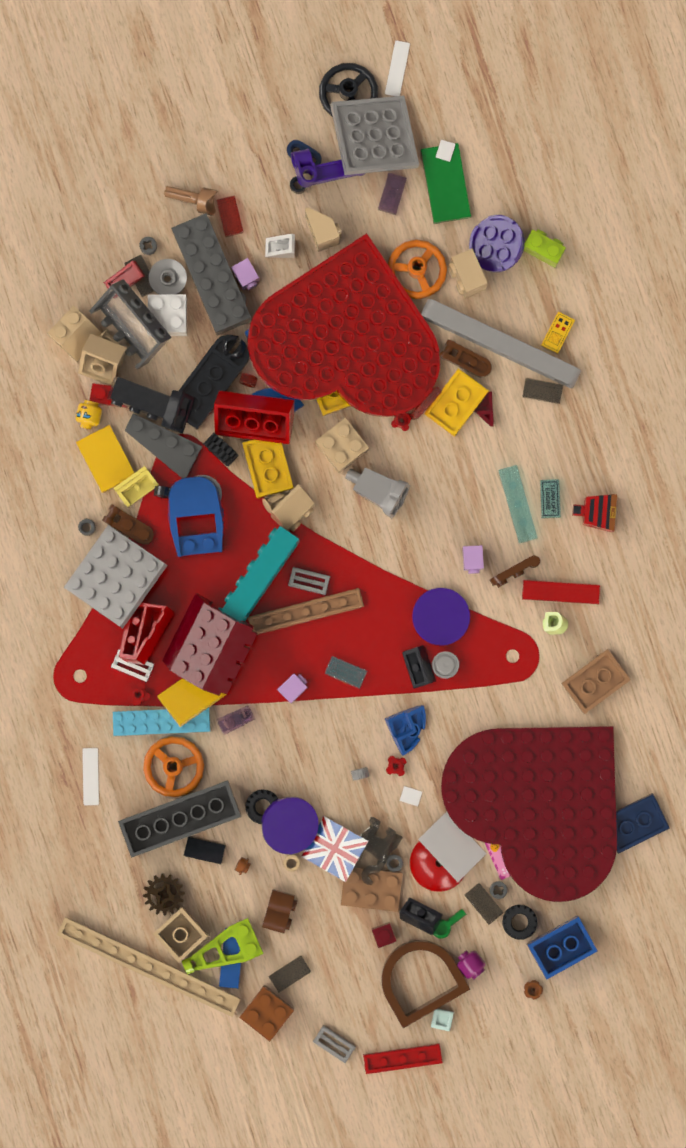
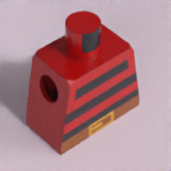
(598, 512)

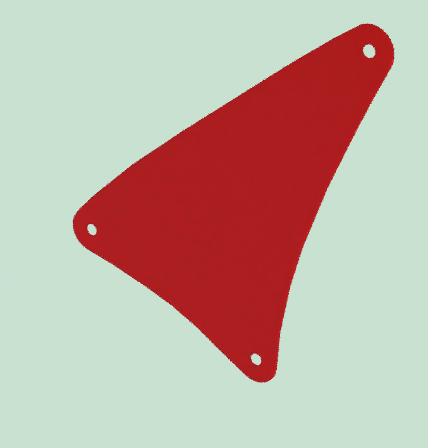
(363, 636)

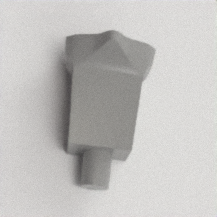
(379, 490)

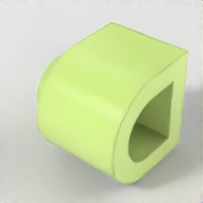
(554, 623)

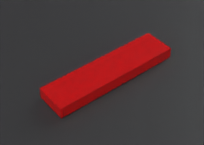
(560, 592)
(402, 1058)

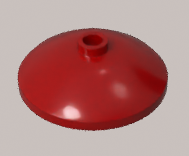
(427, 873)

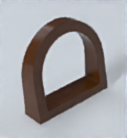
(407, 1019)

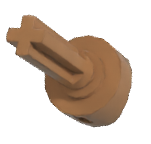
(204, 200)

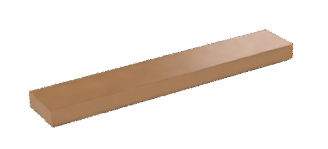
(306, 611)

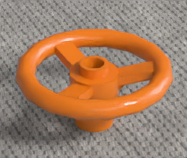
(422, 263)
(167, 761)

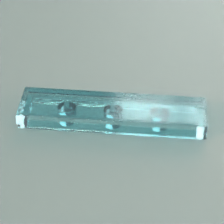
(517, 504)

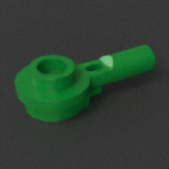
(444, 926)

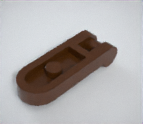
(466, 359)
(129, 526)
(515, 571)

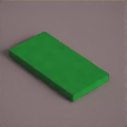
(445, 186)

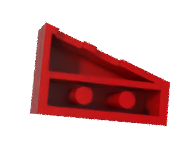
(144, 632)

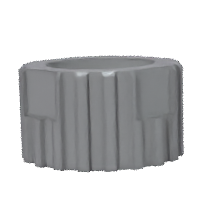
(360, 773)

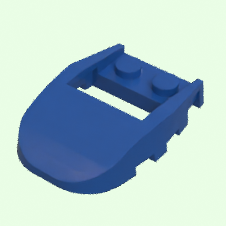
(191, 498)

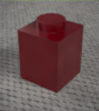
(383, 935)

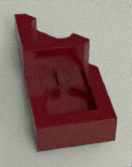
(485, 409)

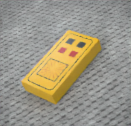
(557, 333)

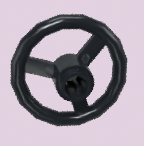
(346, 84)

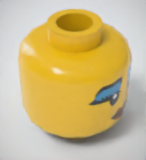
(88, 414)

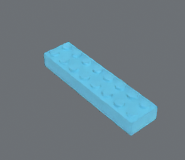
(156, 722)

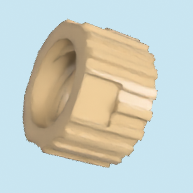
(291, 857)

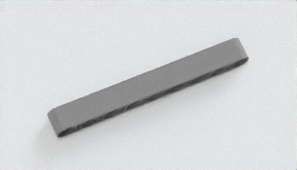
(500, 343)

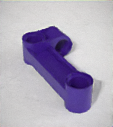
(319, 173)

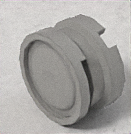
(445, 665)

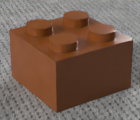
(266, 1013)

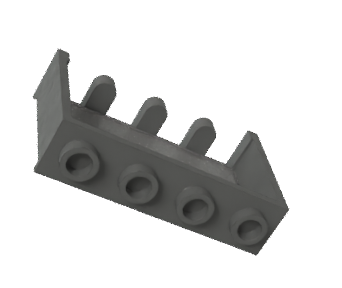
(132, 321)

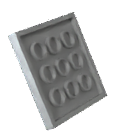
(374, 135)
(115, 576)

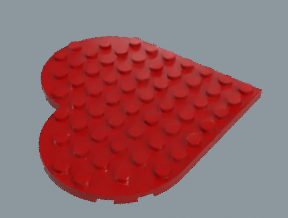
(346, 332)

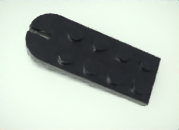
(214, 374)

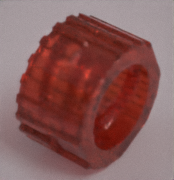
(248, 380)

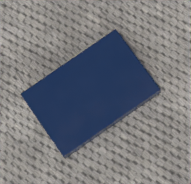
(639, 822)

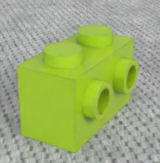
(544, 248)

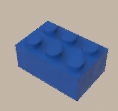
(562, 947)

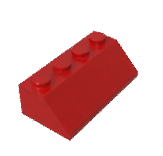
(253, 417)

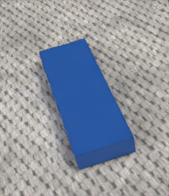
(230, 973)

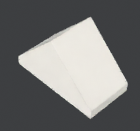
(280, 246)

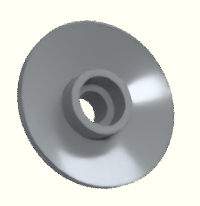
(169, 268)

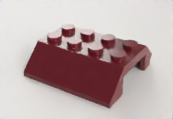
(209, 646)

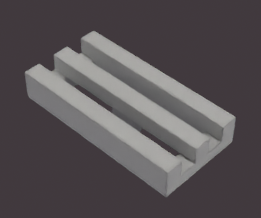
(324, 585)
(320, 1034)

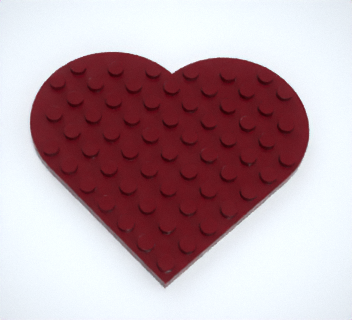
(542, 800)

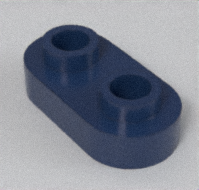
(301, 146)

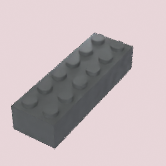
(211, 274)
(179, 818)

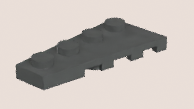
(167, 446)

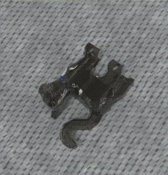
(378, 847)

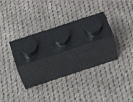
(138, 398)

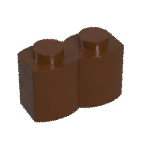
(279, 910)

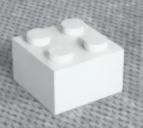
(170, 312)

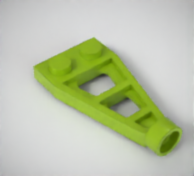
(247, 942)

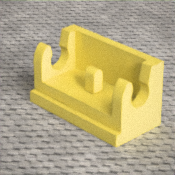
(136, 486)

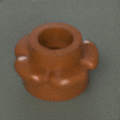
(242, 865)
(538, 989)

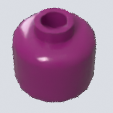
(471, 964)

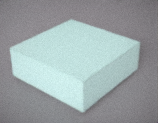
(442, 1019)

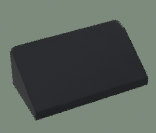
(177, 411)
(419, 666)
(204, 850)
(420, 916)

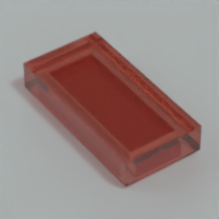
(230, 216)
(419, 410)

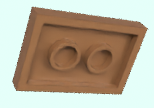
(595, 681)
(381, 895)

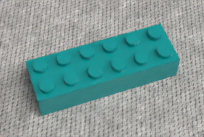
(260, 574)

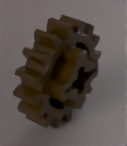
(155, 891)

